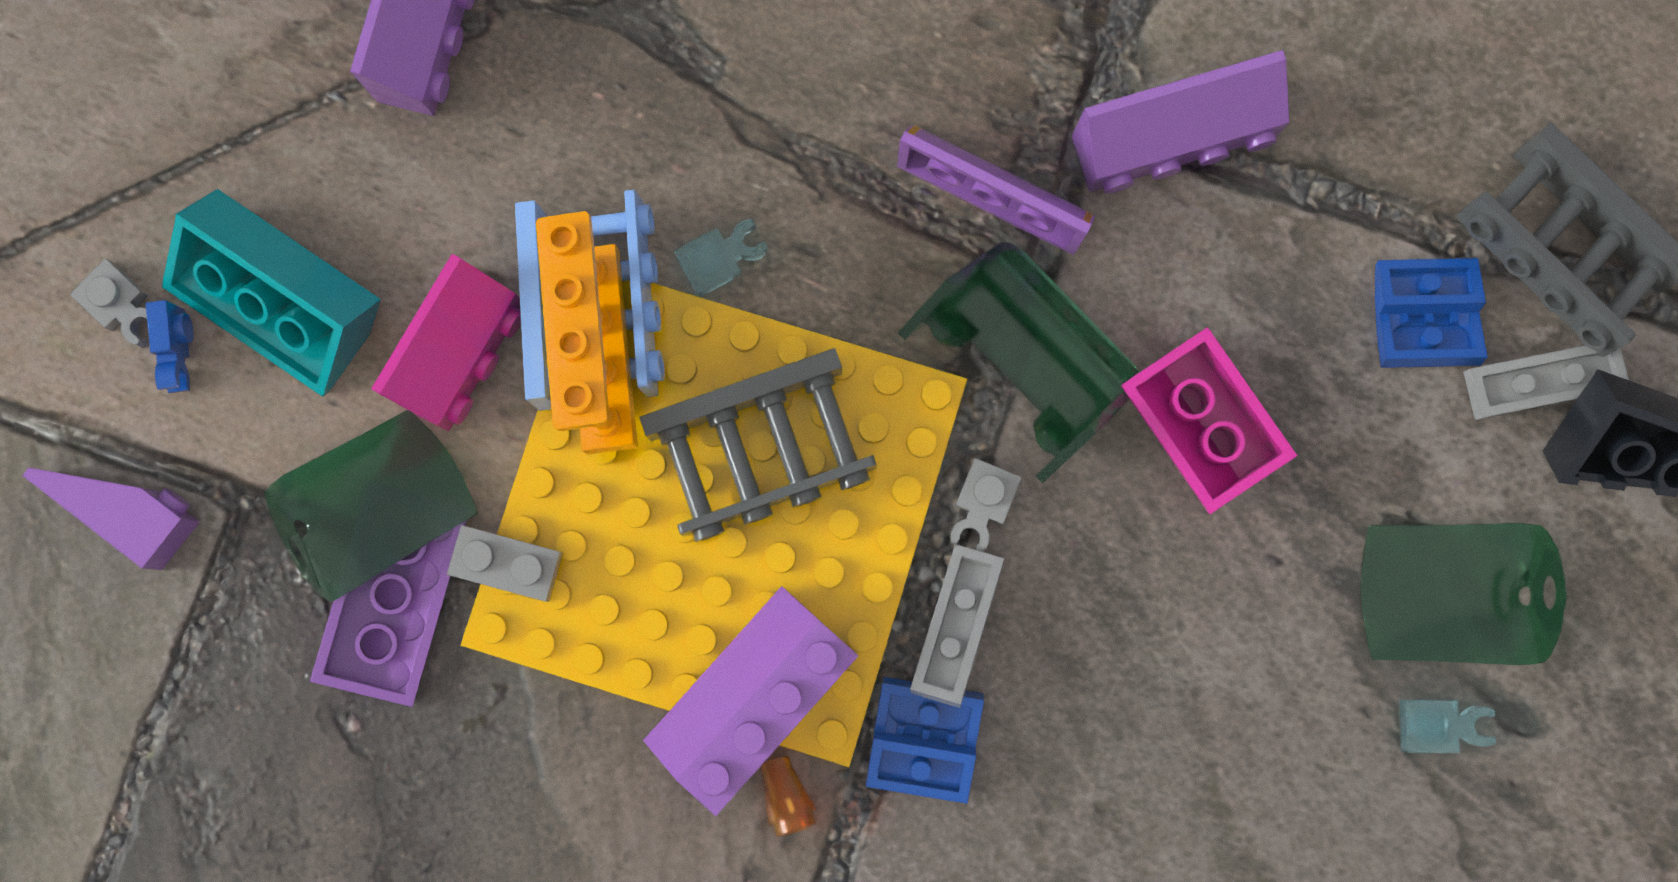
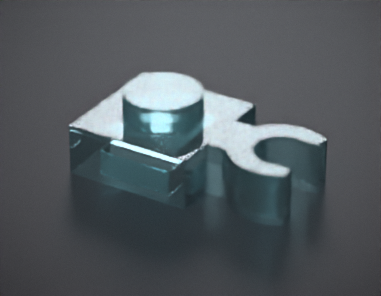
(712, 260)
(1436, 726)

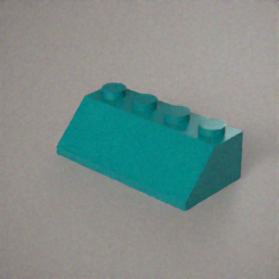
(268, 290)

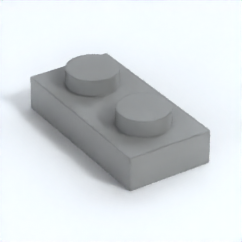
(504, 563)

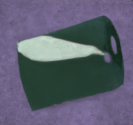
(369, 504)
(1457, 590)

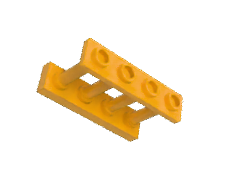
(586, 334)

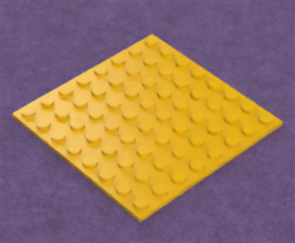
(654, 608)

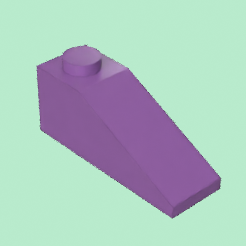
(134, 520)

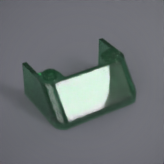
(1036, 342)

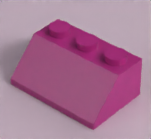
(450, 344)
(1208, 420)

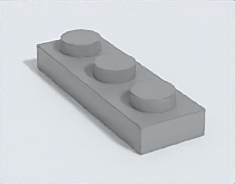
(1537, 380)
(957, 626)

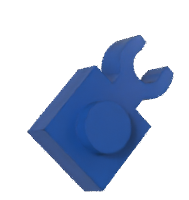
(169, 336)

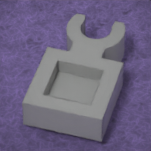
(113, 300)
(986, 497)

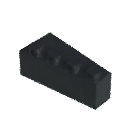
(1618, 437)

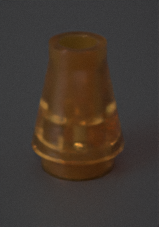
(786, 799)

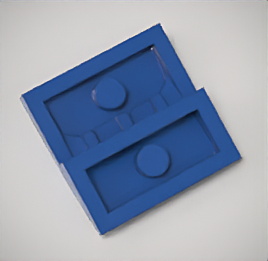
(1429, 312)
(924, 743)

